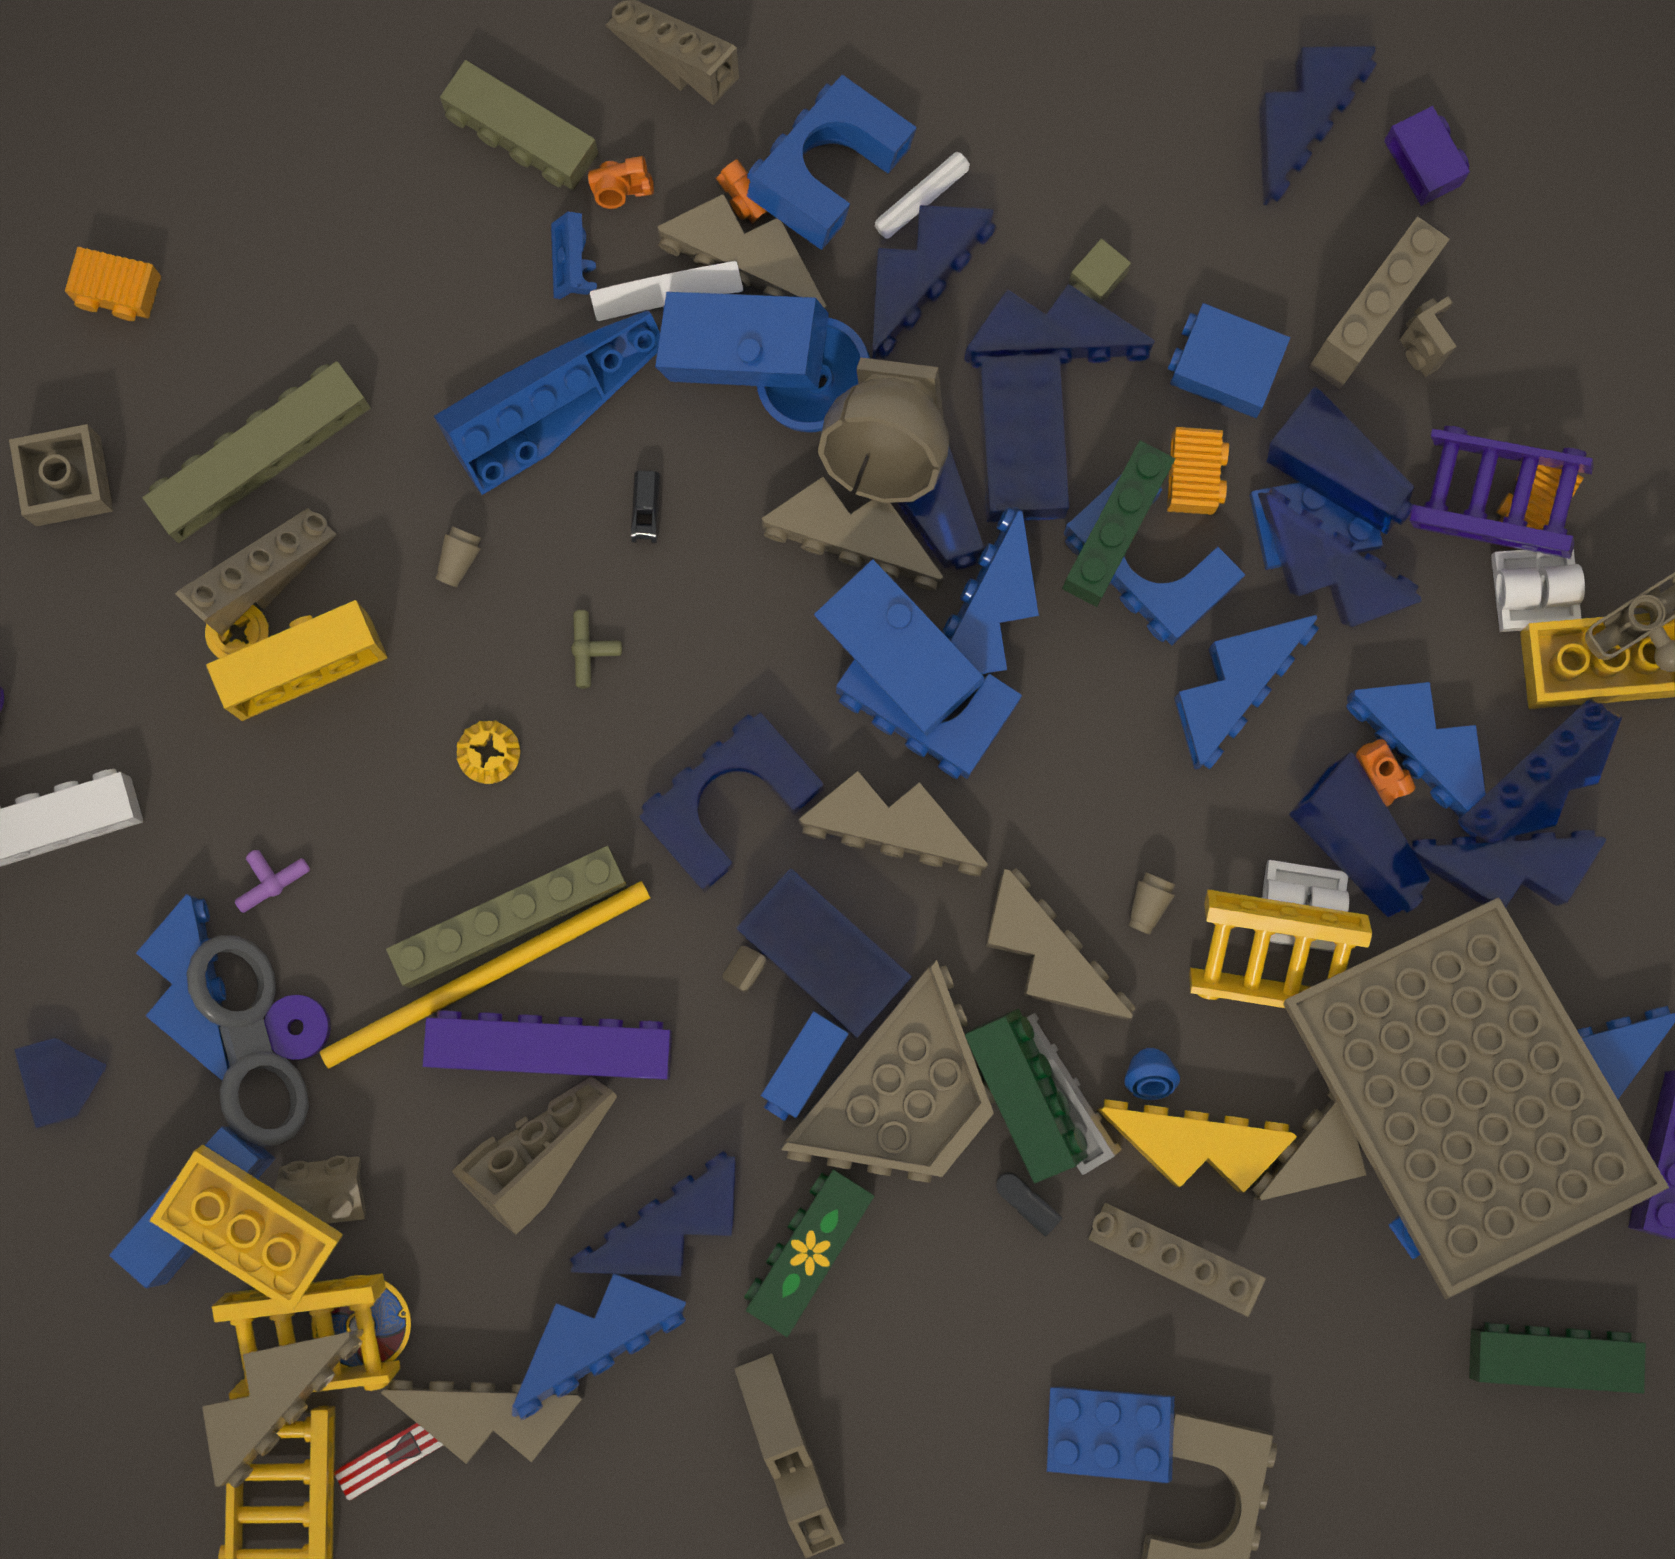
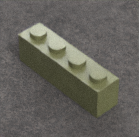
(518, 125)

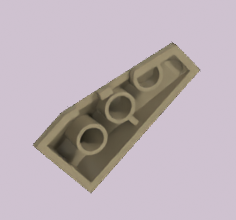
(525, 1168)

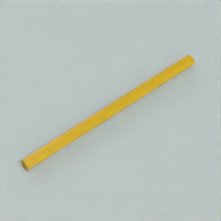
(484, 974)

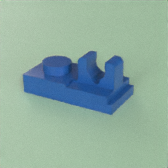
(567, 260)

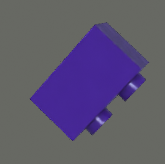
(1427, 155)

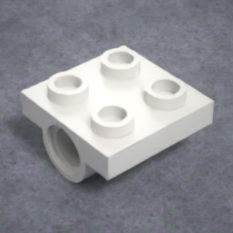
(1536, 588)
(1308, 887)

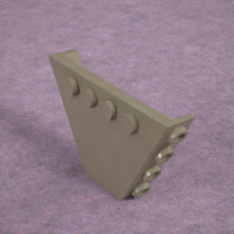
(906, 1095)

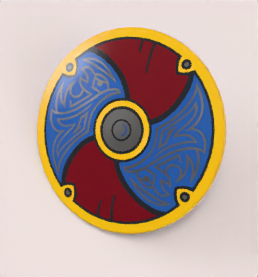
(390, 1322)

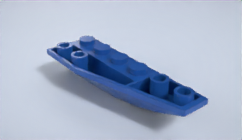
(544, 400)

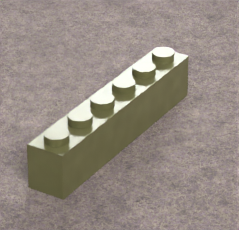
(256, 451)
(506, 917)

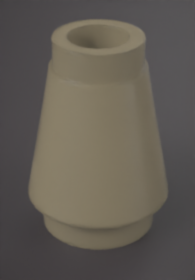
(457, 555)
(1150, 902)

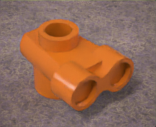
(616, 180)
(735, 182)
(1385, 771)

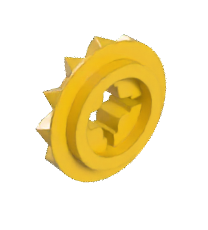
(256, 631)
(497, 767)

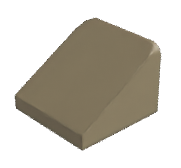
(744, 968)

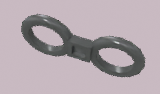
(247, 1040)

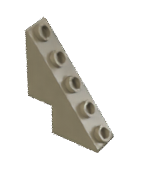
(677, 49)
(763, 255)
(869, 533)
(257, 571)
(909, 825)
(1057, 967)
(1320, 1157)
(1177, 1259)
(278, 1387)
(469, 1416)
(788, 1456)

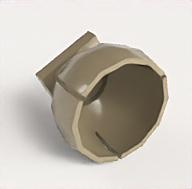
(894, 421)

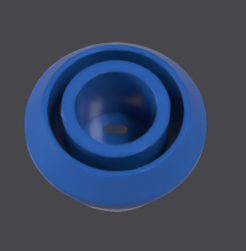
(1151, 1075)

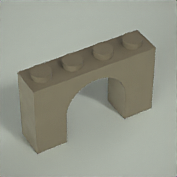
(1378, 302)
(1244, 1458)

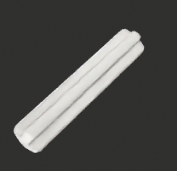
(922, 194)

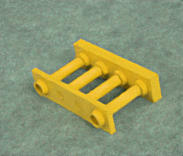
(1266, 919)
(320, 1300)
(315, 1513)

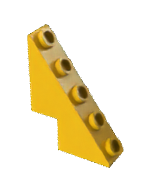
(1183, 1144)

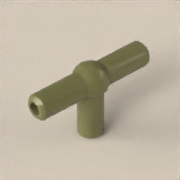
(584, 649)

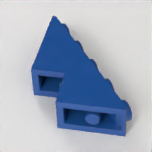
(998, 595)
(1242, 671)
(1442, 757)
(169, 954)
(1627, 1045)
(581, 1345)

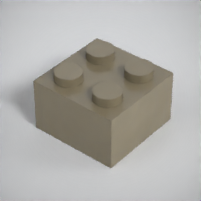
(60, 475)

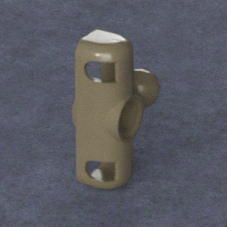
(1625, 630)

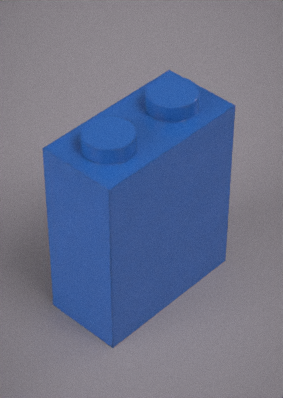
(1228, 360)
(803, 1067)

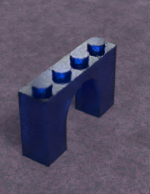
(752, 750)

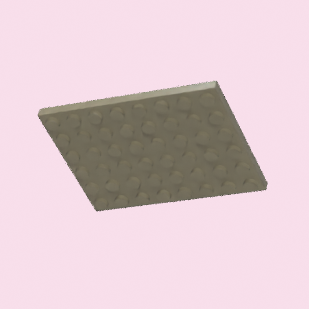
(1474, 1097)

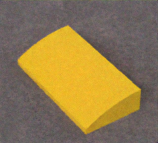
(246, 1227)

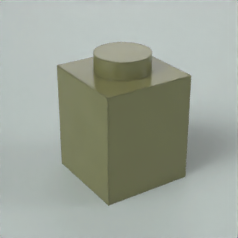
(1100, 272)

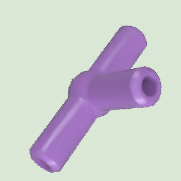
(271, 883)

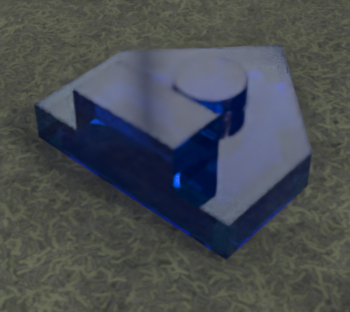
(57, 1080)

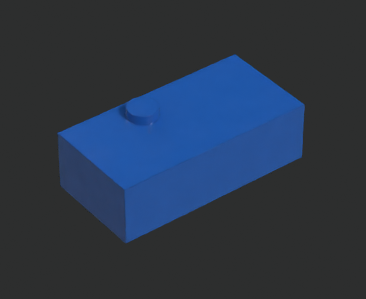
(742, 339)
(899, 647)
(156, 1255)

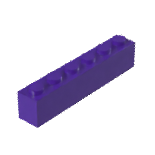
(547, 1048)

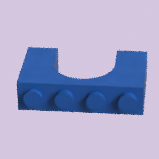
(841, 116)
(1166, 606)
(955, 743)

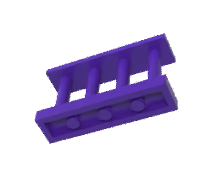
(1513, 530)

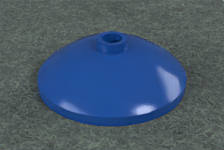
(806, 408)

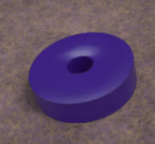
(315, 1030)

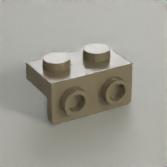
(1426, 339)
(324, 1188)

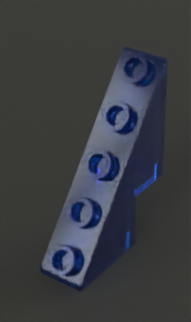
(1297, 118)
(914, 276)
(1071, 328)
(1319, 560)
(1538, 786)
(1498, 868)
(657, 1240)

